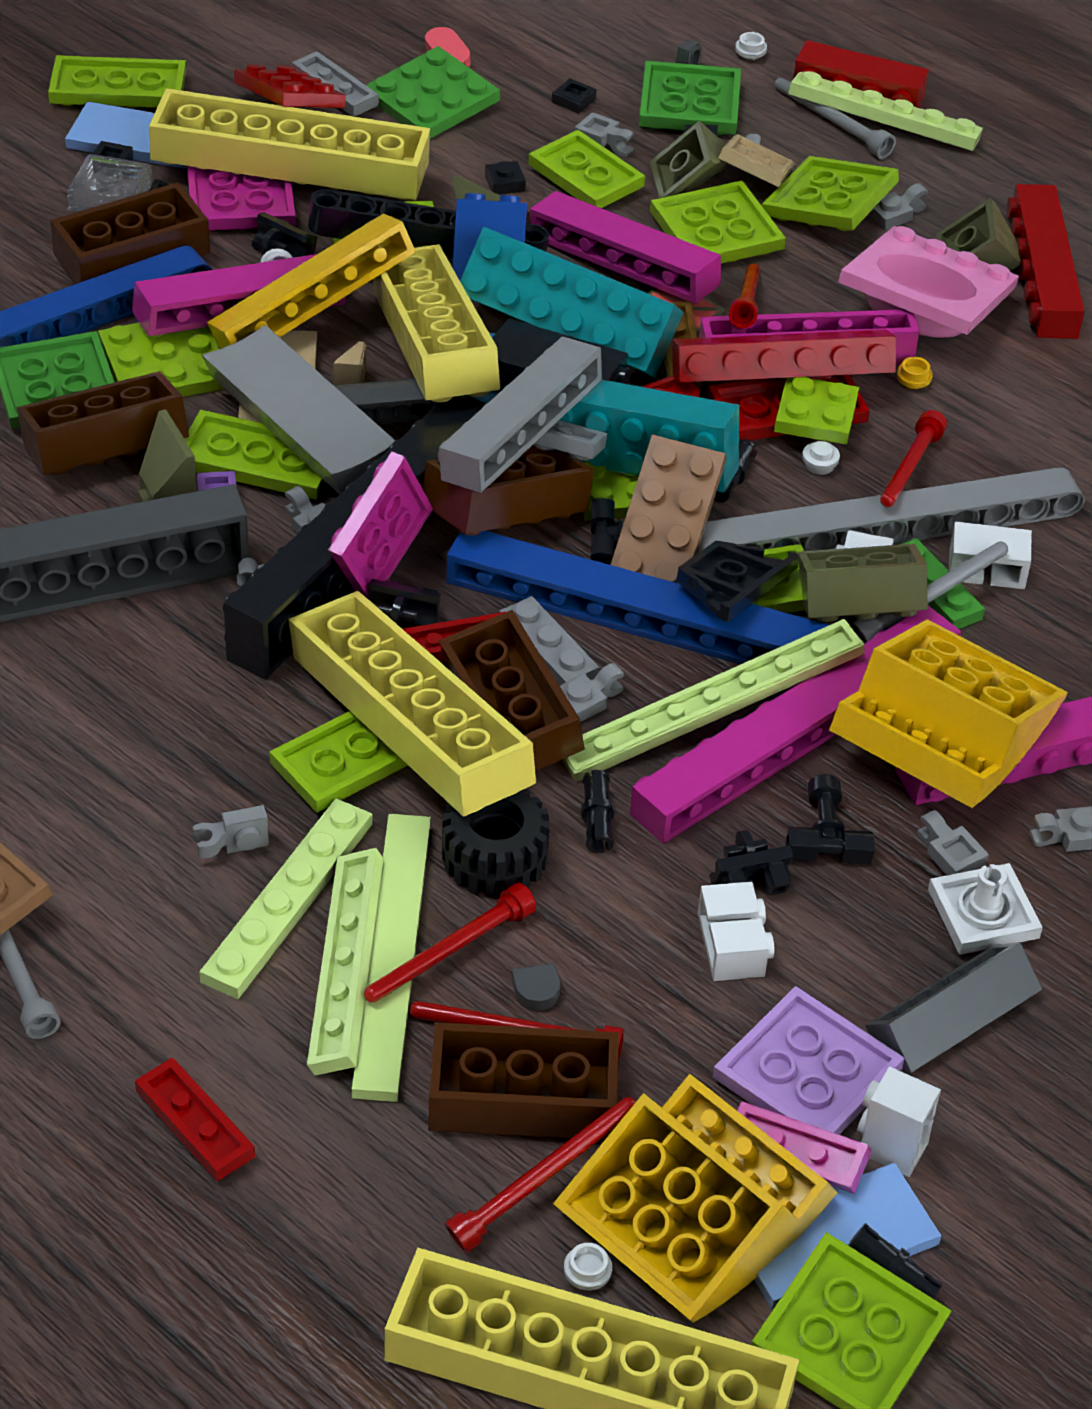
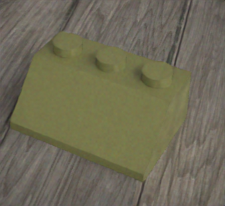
(863, 582)

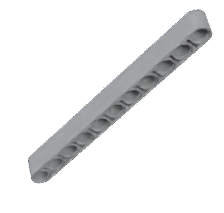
(916, 513)

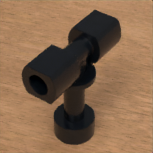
(605, 530)
(828, 833)

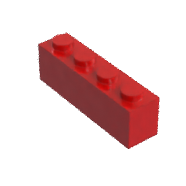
(864, 71)

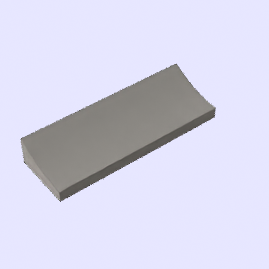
(299, 407)

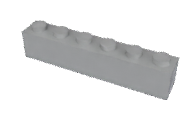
(520, 414)

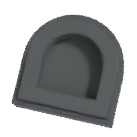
(689, 53)
(536, 986)

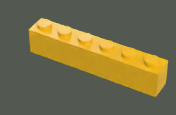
(317, 282)

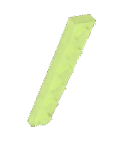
(895, 113)
(285, 899)
(345, 962)

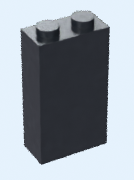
(523, 343)

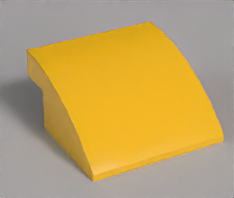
(947, 711)
(694, 1197)

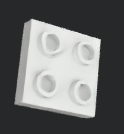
(984, 908)

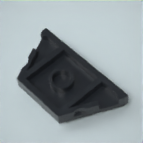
(732, 576)

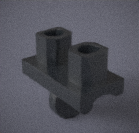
(279, 234)
(405, 604)
(754, 860)

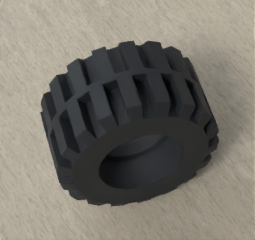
(497, 863)

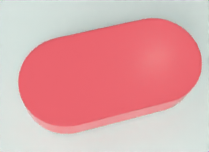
(448, 41)

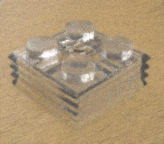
(107, 180)

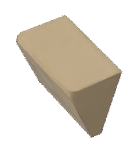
(350, 366)

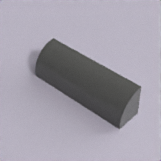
(389, 400)
(957, 1005)

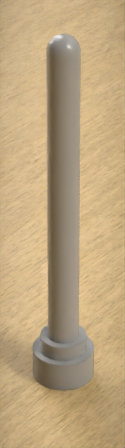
(878, 141)
(869, 628)
(38, 1014)

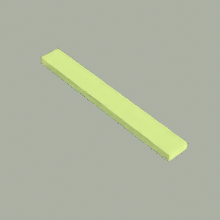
(715, 698)
(393, 944)

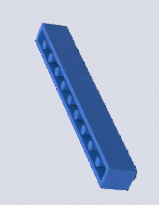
(617, 598)

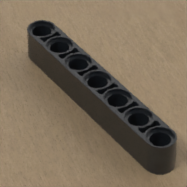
(341, 213)

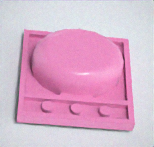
(938, 284)

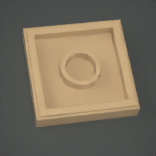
(756, 160)

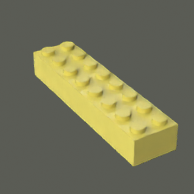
(289, 144)
(438, 327)
(413, 703)
(569, 1348)

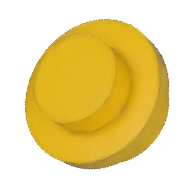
(914, 373)

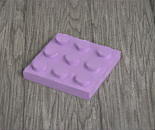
(806, 1064)

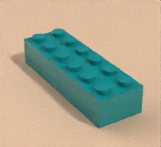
(569, 300)
(636, 413)

